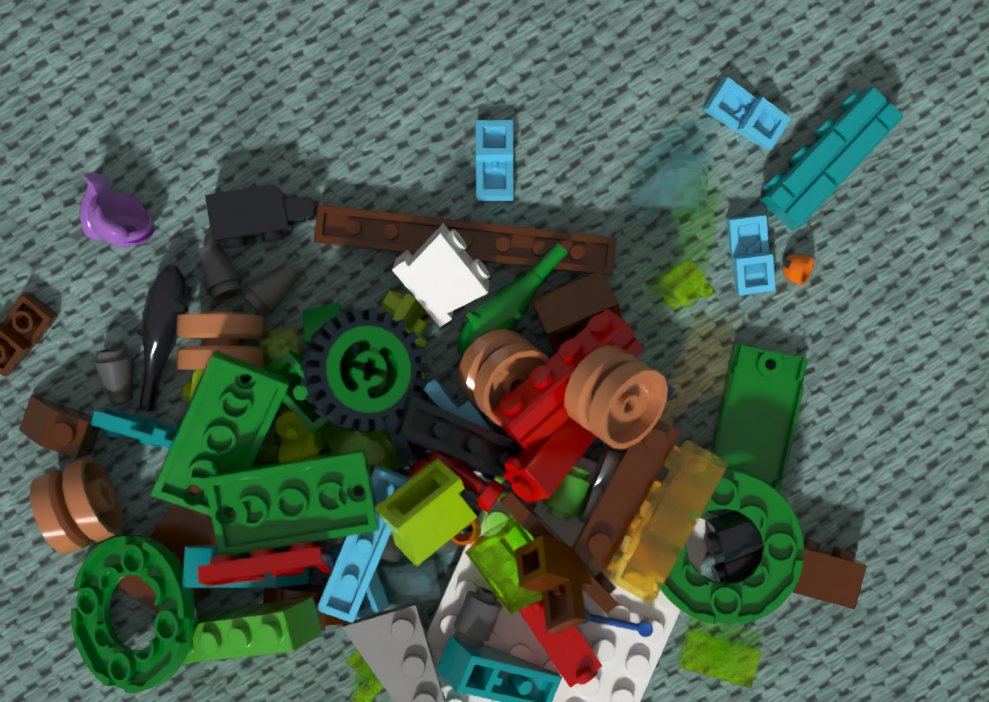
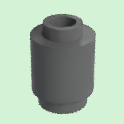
(477, 617)

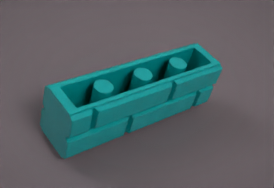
(831, 158)

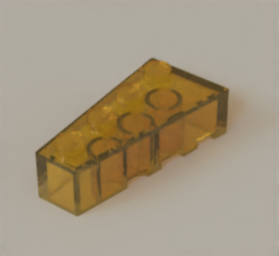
(668, 521)

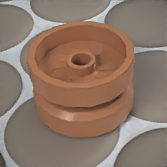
(218, 332)
(497, 366)
(616, 396)
(76, 505)

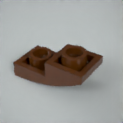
(23, 330)

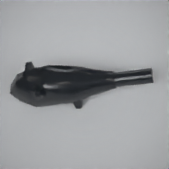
(159, 327)

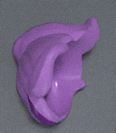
(113, 215)

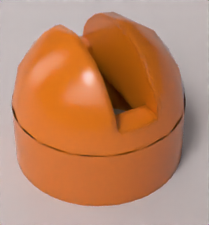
(799, 269)
(468, 538)

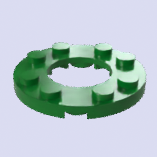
(775, 574)
(91, 623)

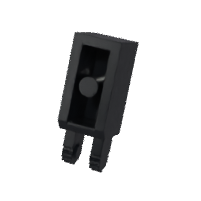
(256, 214)

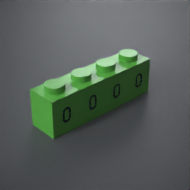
(254, 630)

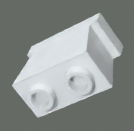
(442, 274)

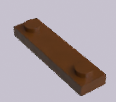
(624, 495)
(523, 512)

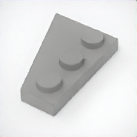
(398, 653)

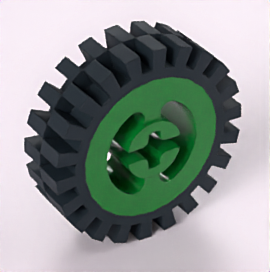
(375, 335)

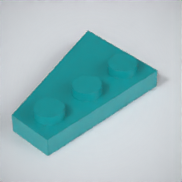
(122, 424)

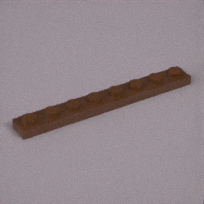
(484, 241)

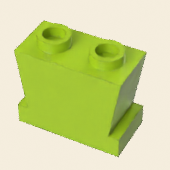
(426, 512)

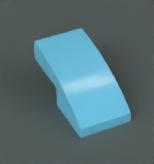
(746, 114)
(494, 160)
(750, 254)
(466, 410)

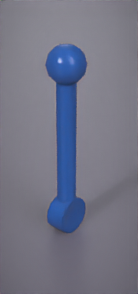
(643, 627)

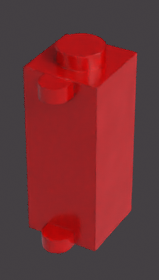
(542, 471)
(567, 650)

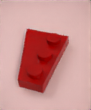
(227, 570)

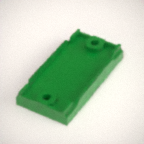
(759, 412)
(219, 429)
(292, 502)

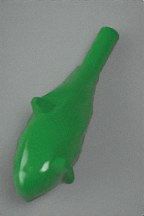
(508, 304)

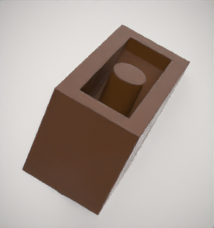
(59, 427)

